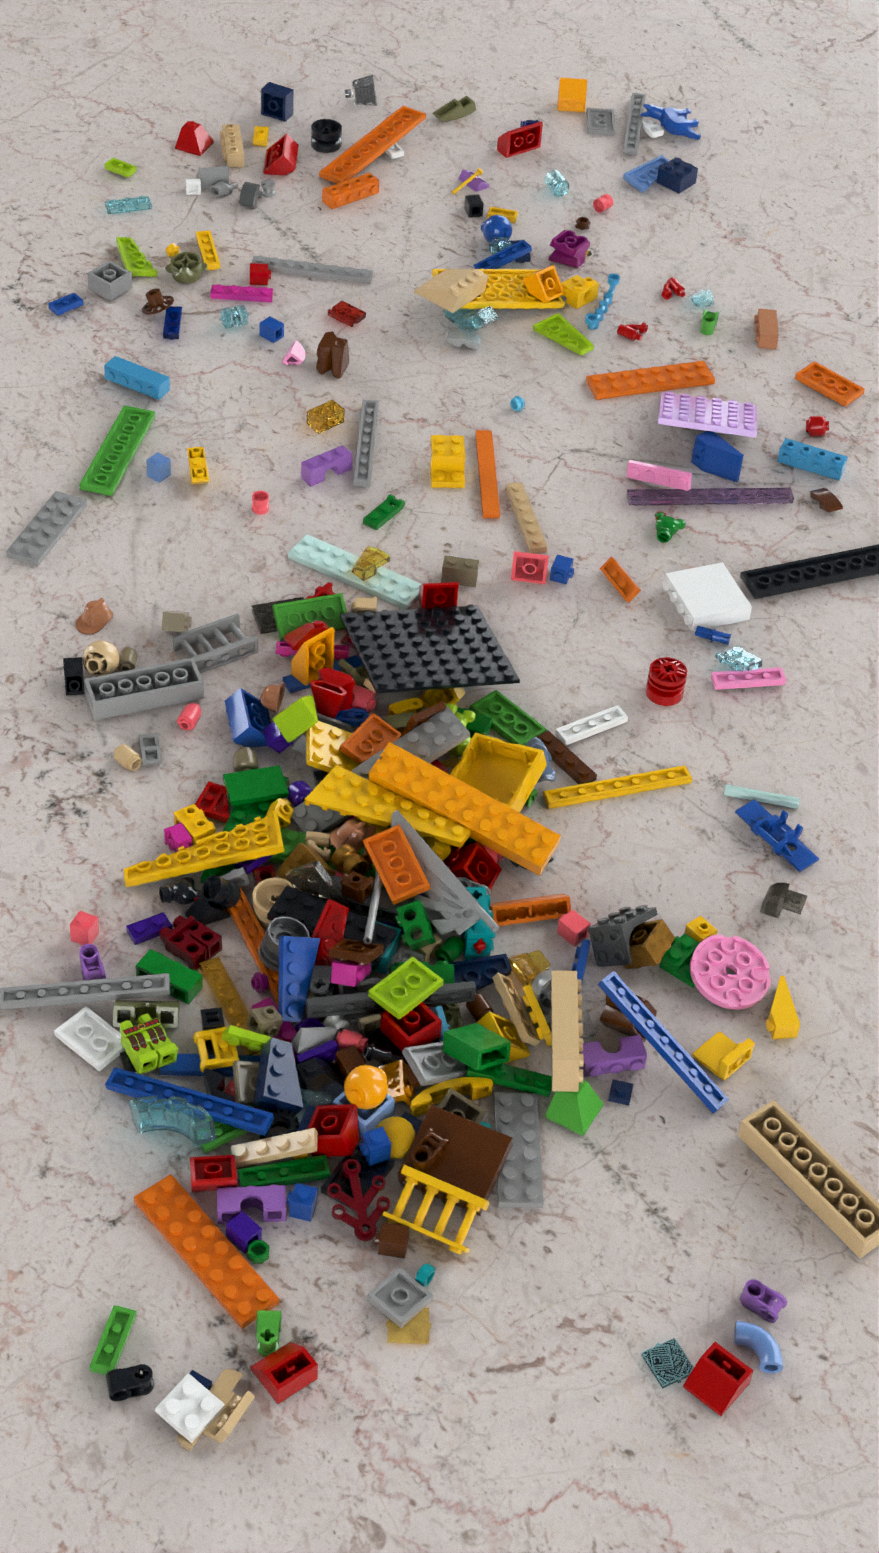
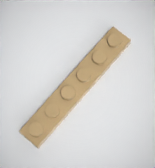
(526, 518)

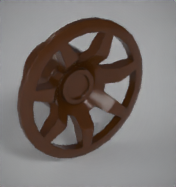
(155, 300)

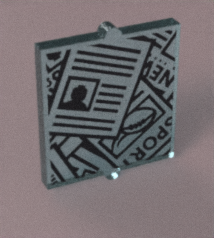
(668, 1363)

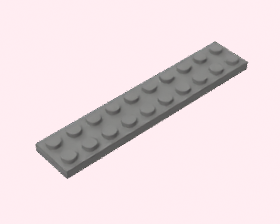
(425, 741)

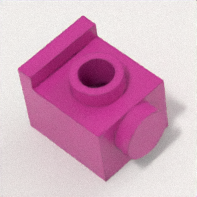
(176, 837)

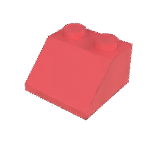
(529, 567)

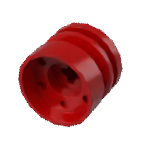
(666, 681)

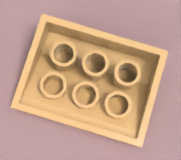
(454, 288)

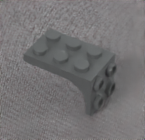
(612, 935)

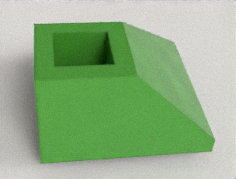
(575, 1109)

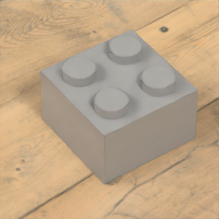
(109, 280)

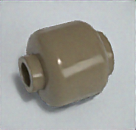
(245, 759)

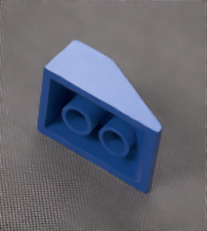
(716, 456)

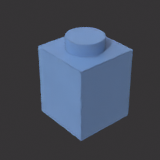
(158, 467)

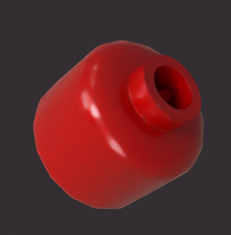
(817, 426)

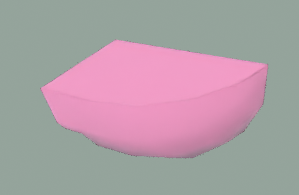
(295, 354)

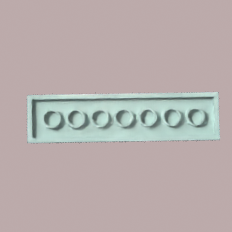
(339, 564)

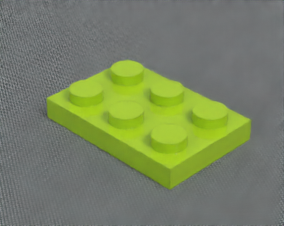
(405, 988)

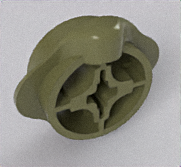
(186, 267)

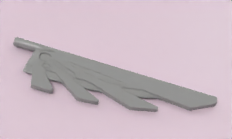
(446, 891)

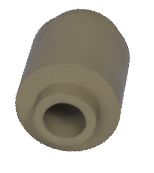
(128, 659)

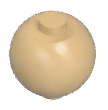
(100, 658)

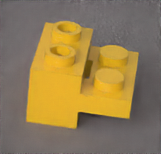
(580, 291)

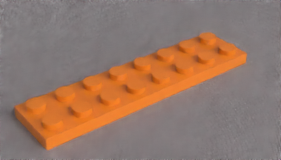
(650, 380)
(206, 1250)

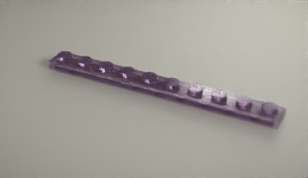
(709, 496)

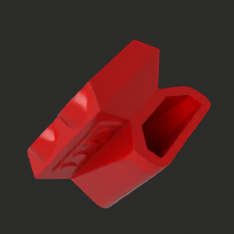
(332, 692)

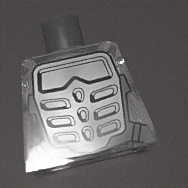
(363, 91)

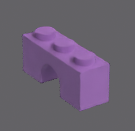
(315, 468)
(629, 1056)
(268, 1199)

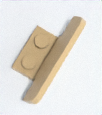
(232, 1412)

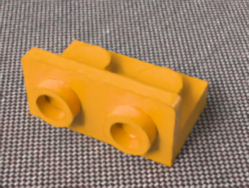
(398, 1083)

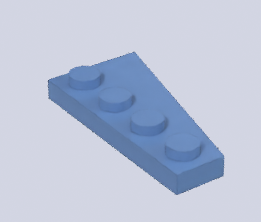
(645, 175)

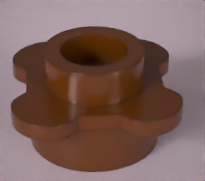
(582, 223)

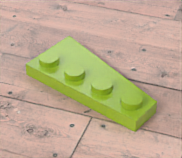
(133, 259)
(563, 333)

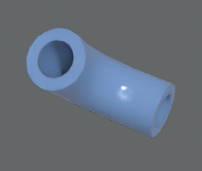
(762, 1343)

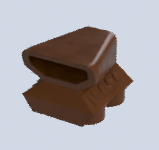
(332, 355)
(616, 1020)

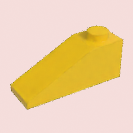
(783, 1018)

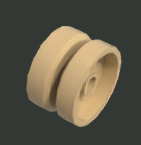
(265, 896)

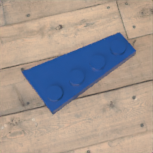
(295, 972)

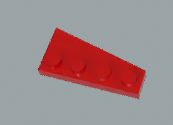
(329, 930)

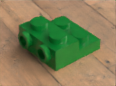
(677, 958)

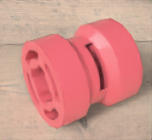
(603, 203)
(260, 502)

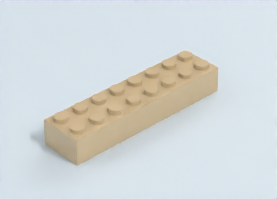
(813, 1176)

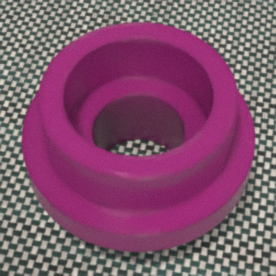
(260, 982)

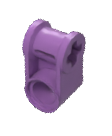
(90, 963)
(763, 1301)

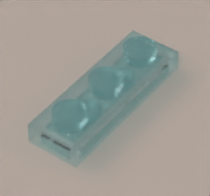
(128, 205)

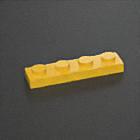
(207, 249)

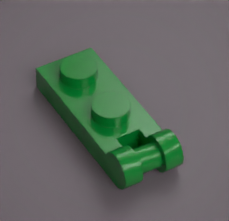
(384, 512)

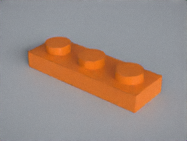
(620, 579)

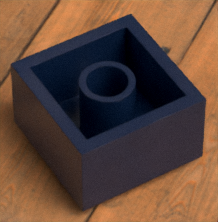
(277, 101)
(677, 175)

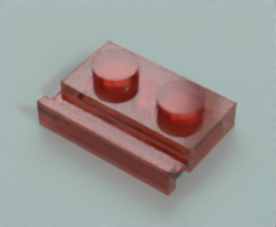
(346, 313)

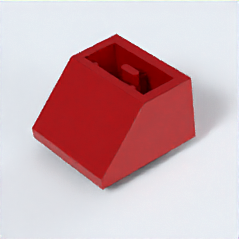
(286, 1371)
(718, 1379)

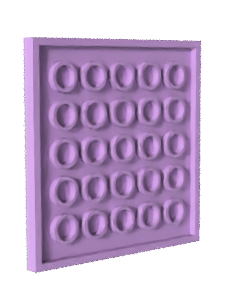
(708, 414)

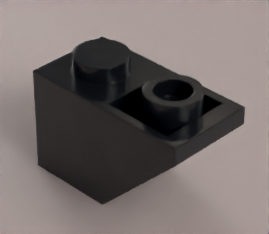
(73, 676)

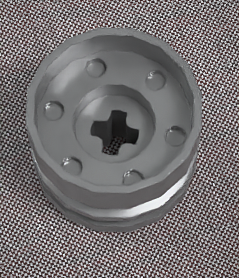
(269, 946)

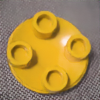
(400, 1135)

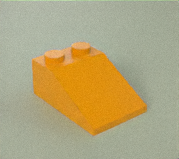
(314, 656)

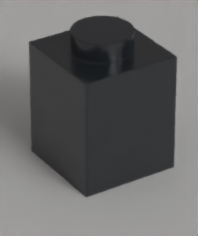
(473, 205)

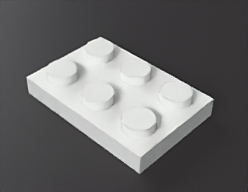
(91, 1038)

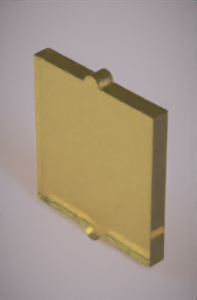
(413, 1332)

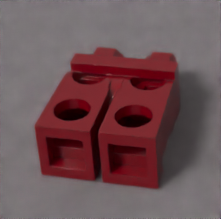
(191, 941)

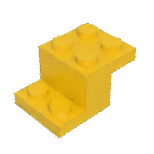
(447, 461)

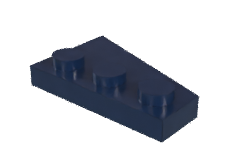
(481, 970)

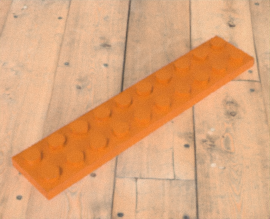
(372, 145)

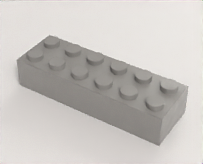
(143, 688)

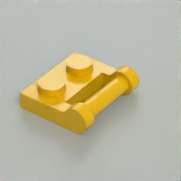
(224, 1052)

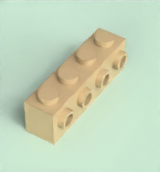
(232, 145)

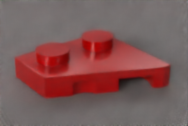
(214, 802)

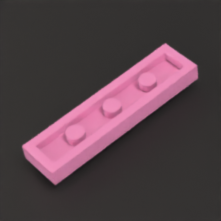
(659, 475)
(748, 679)

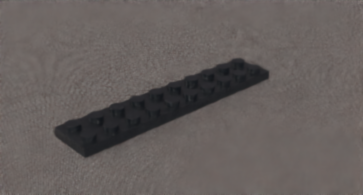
(812, 572)

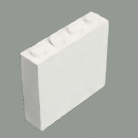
(707, 596)

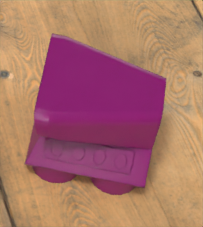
(569, 249)

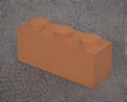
(766, 328)

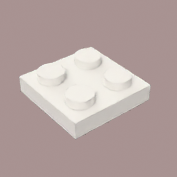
(189, 1408)

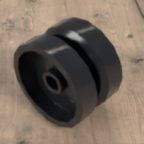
(326, 135)

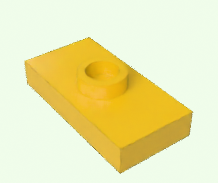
(260, 136)
(511, 215)

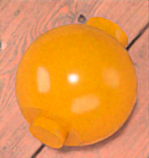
(366, 1087)

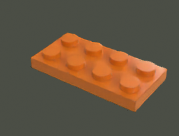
(829, 383)
(396, 864)

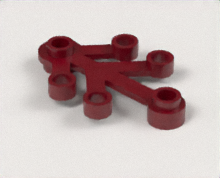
(359, 1202)

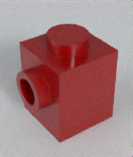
(259, 274)

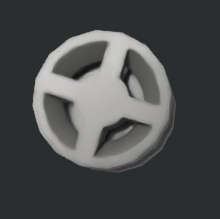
(268, 188)

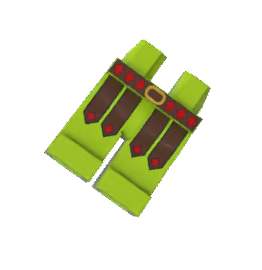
(147, 1044)

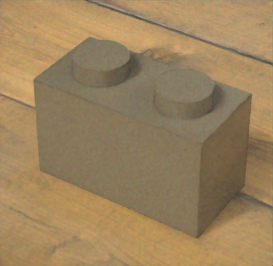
(460, 570)
(176, 621)

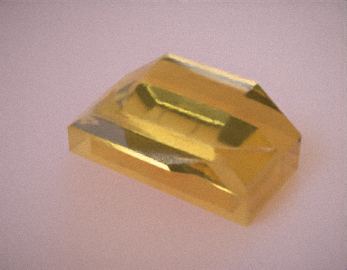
(528, 966)

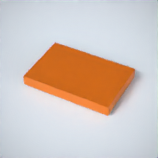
(369, 739)

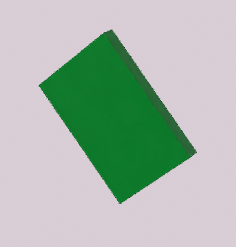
(255, 785)

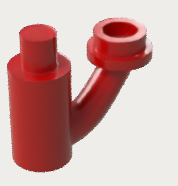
(672, 285)
(630, 331)

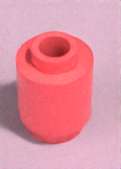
(189, 716)
(350, 1038)

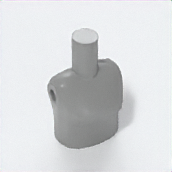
(222, 188)

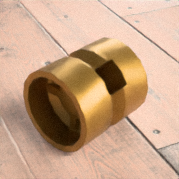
(348, 860)

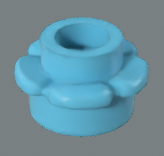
(517, 403)

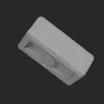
(312, 1037)

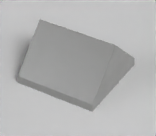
(212, 175)

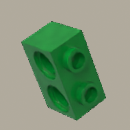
(419, 923)

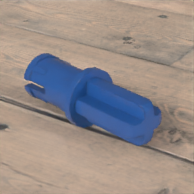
(712, 635)

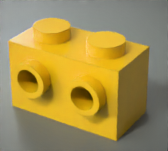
(194, 822)

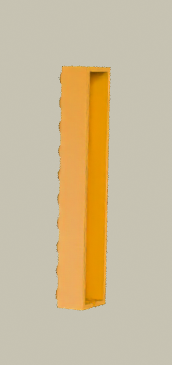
(488, 819)

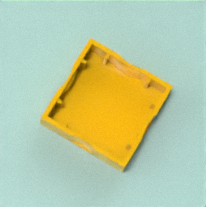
(501, 769)

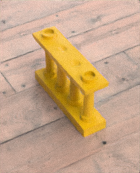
(453, 1196)

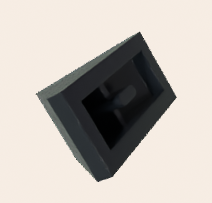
(206, 911)

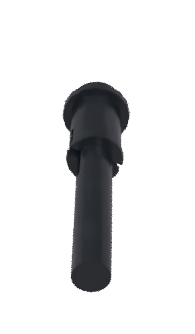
(383, 1055)

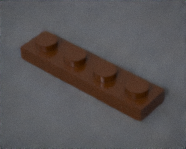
(567, 759)

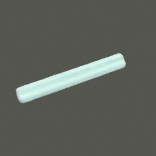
(761, 796)

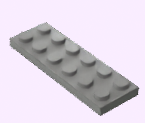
(46, 528)
(521, 1175)

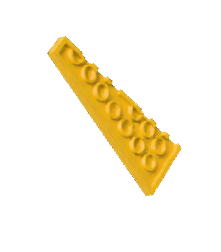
(220, 849)

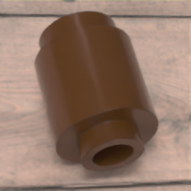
(479, 1007)

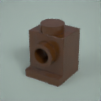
(357, 886)

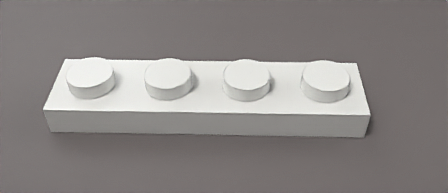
(591, 725)

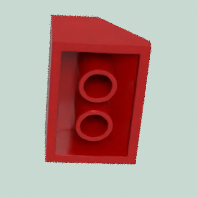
(520, 140)
(281, 157)

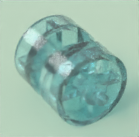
(237, 316)

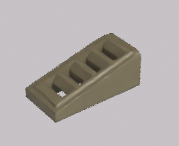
(368, 1023)

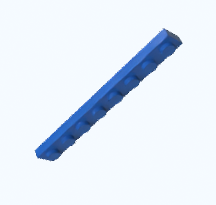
(663, 1042)
(220, 1109)

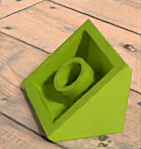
(297, 718)

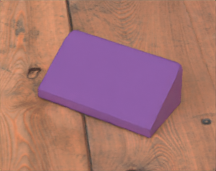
(476, 184)

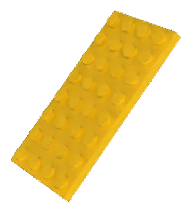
(507, 290)

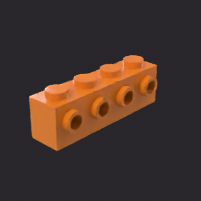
(350, 190)

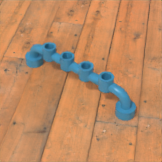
(591, 319)

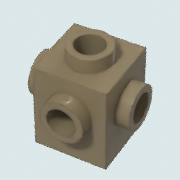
(265, 1021)

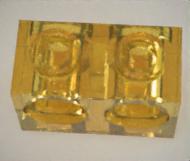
(325, 416)

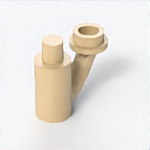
(320, 839)

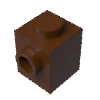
(348, 1059)
(392, 1240)

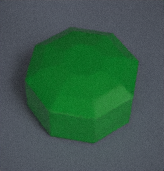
(258, 1251)

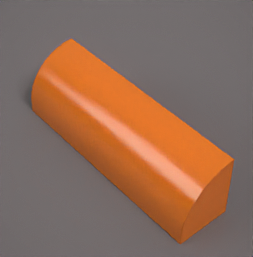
(530, 909)

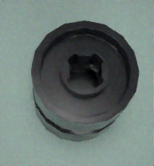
(220, 891)

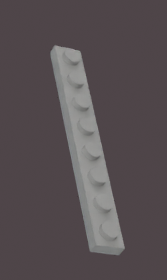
(634, 124)
(315, 270)
(366, 443)
(84, 991)

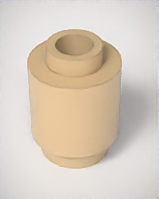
(127, 757)

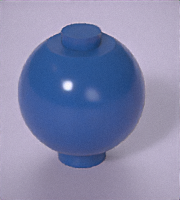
(496, 227)

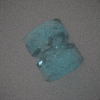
(556, 183)

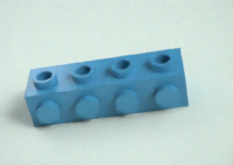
(137, 377)
(812, 459)

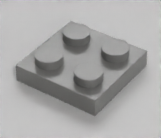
(400, 1297)

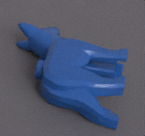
(673, 120)

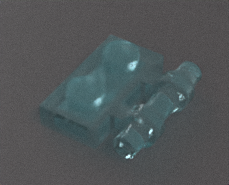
(739, 659)

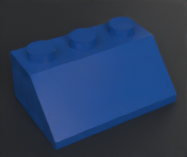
(247, 719)

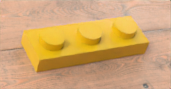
(537, 1015)

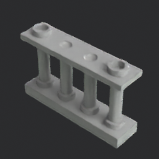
(221, 656)

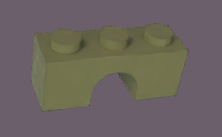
(131, 1010)

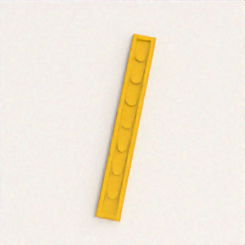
(616, 787)

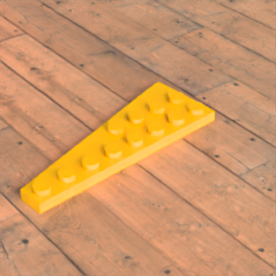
(375, 804)

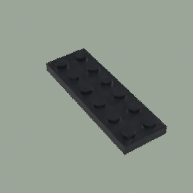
(309, 908)

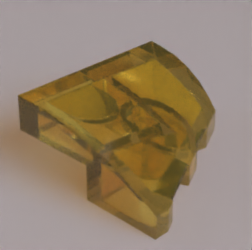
(369, 562)

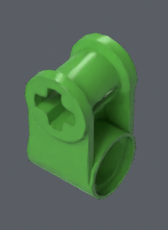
(708, 322)
(268, 1331)

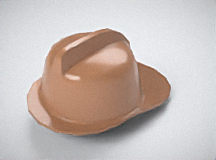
(94, 617)
(272, 697)
(350, 833)

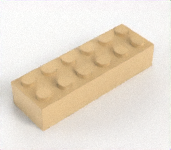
(565, 1031)

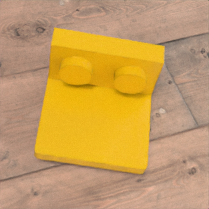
(723, 1055)

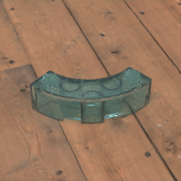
(472, 320)
(173, 1115)

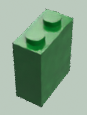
(476, 1046)

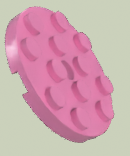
(730, 991)

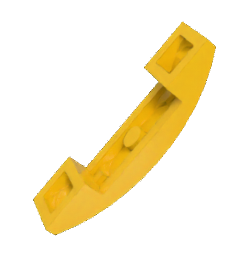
(473, 1086)

